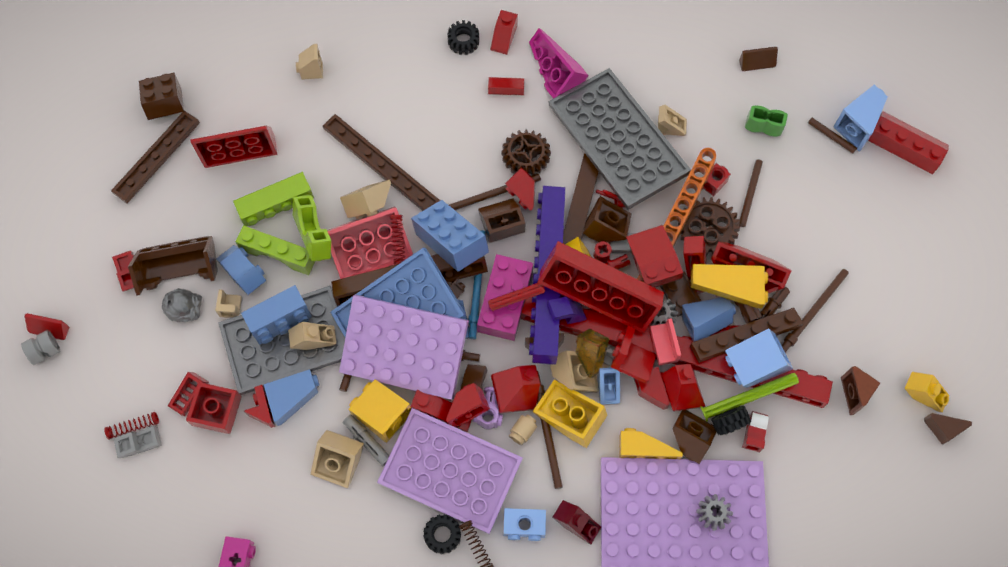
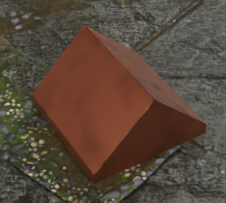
(858, 388)

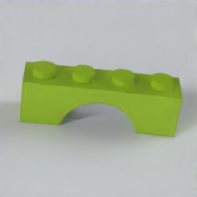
(315, 239)
(260, 243)

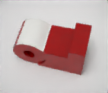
(755, 432)

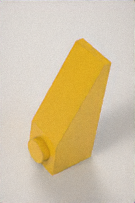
(640, 445)

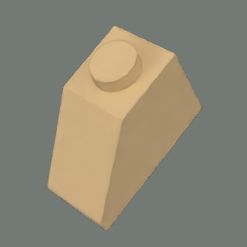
(310, 63)

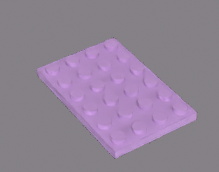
(403, 346)
(450, 470)

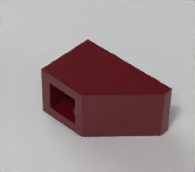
(576, 521)

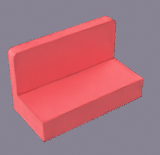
(665, 343)

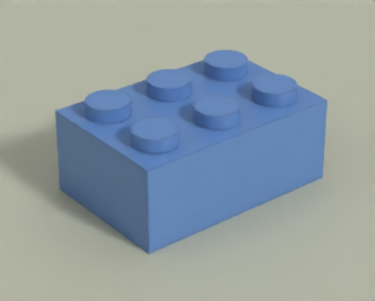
(276, 315)

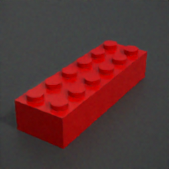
(600, 287)

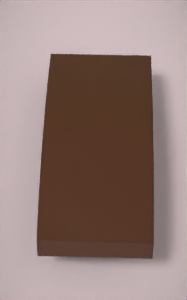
(474, 374)

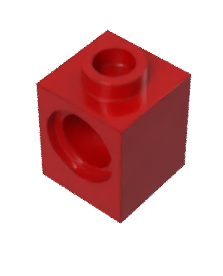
(713, 186)

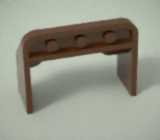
(173, 261)

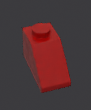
(504, 31)
(694, 252)
(467, 405)

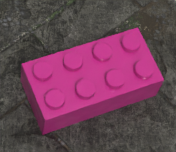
(506, 276)

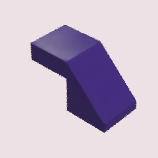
(566, 309)

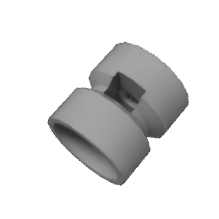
(39, 348)

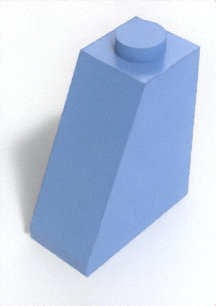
(707, 317)
(290, 394)

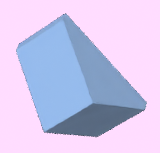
(609, 385)

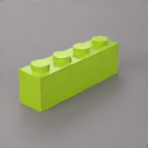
(271, 199)

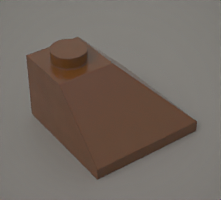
(607, 222)
(693, 435)

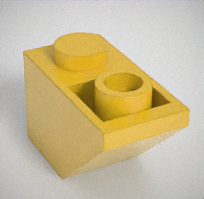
(927, 390)

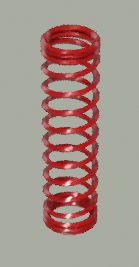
(398, 260)
(108, 430)

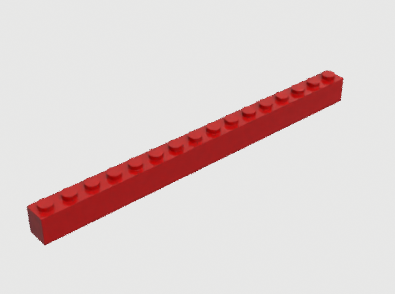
(809, 390)

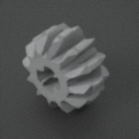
(669, 313)
(706, 511)

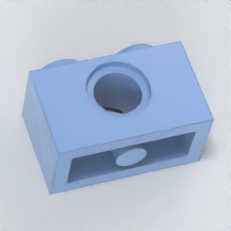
(535, 517)

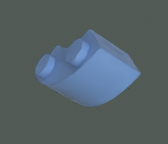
(241, 269)

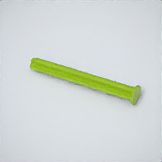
(750, 395)

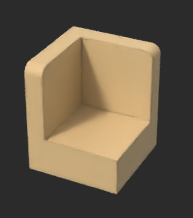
(228, 305)

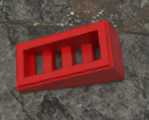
(187, 382)

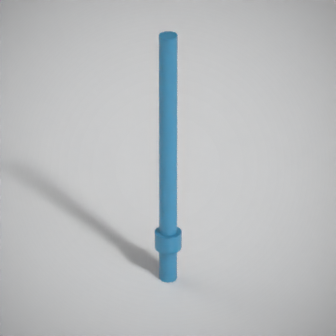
(473, 318)

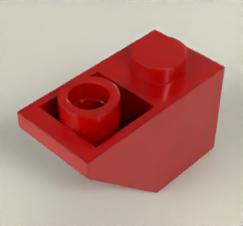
(523, 187)
(654, 389)

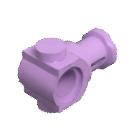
(494, 411)

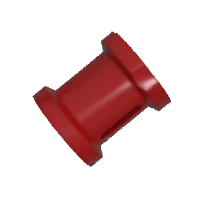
(602, 246)

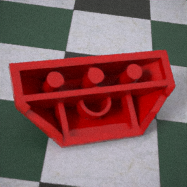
(735, 255)

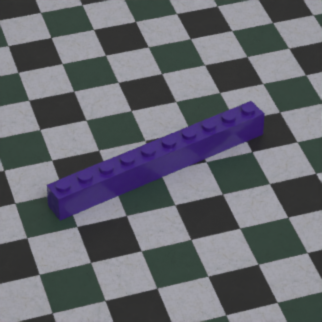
(550, 230)

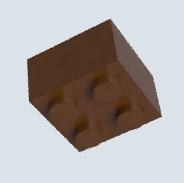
(161, 96)

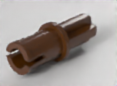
(775, 302)

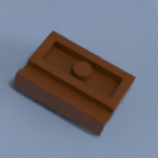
(680, 293)

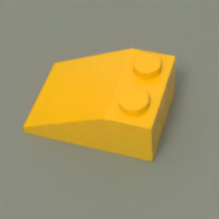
(571, 413)

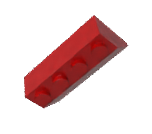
(908, 143)

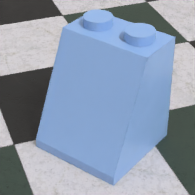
(861, 116)
(758, 359)

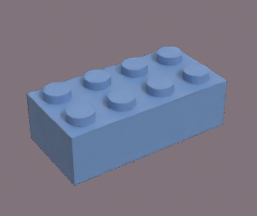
(450, 235)

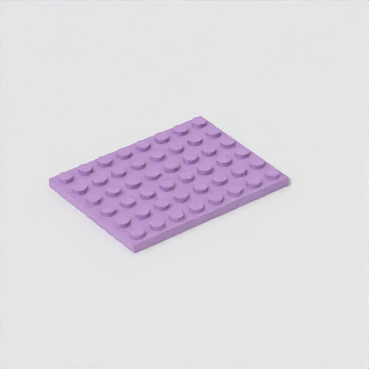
(654, 519)

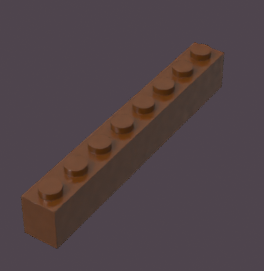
(347, 287)

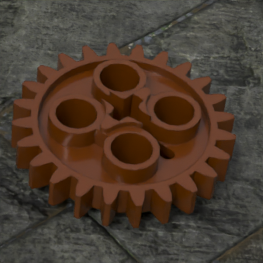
(719, 213)

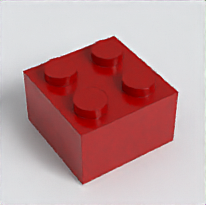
(214, 408)

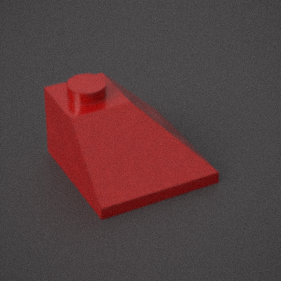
(516, 388)
(683, 388)

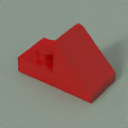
(262, 412)

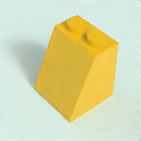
(380, 410)

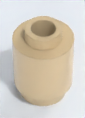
(523, 429)

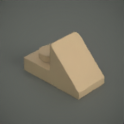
(671, 122)

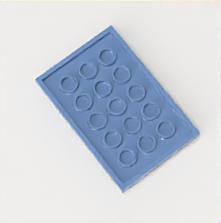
(412, 284)

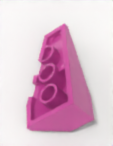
(556, 65)

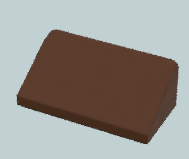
(758, 58)

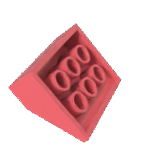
(367, 244)

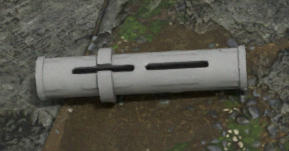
(361, 434)

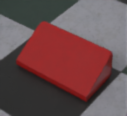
(506, 86)
(38, 324)

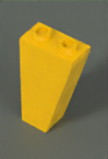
(732, 282)

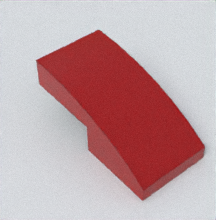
(121, 263)

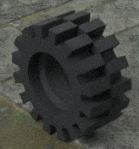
(463, 46)
(731, 420)
(451, 543)

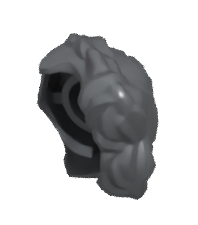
(181, 305)

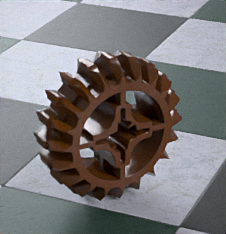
(514, 159)

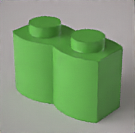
(766, 121)

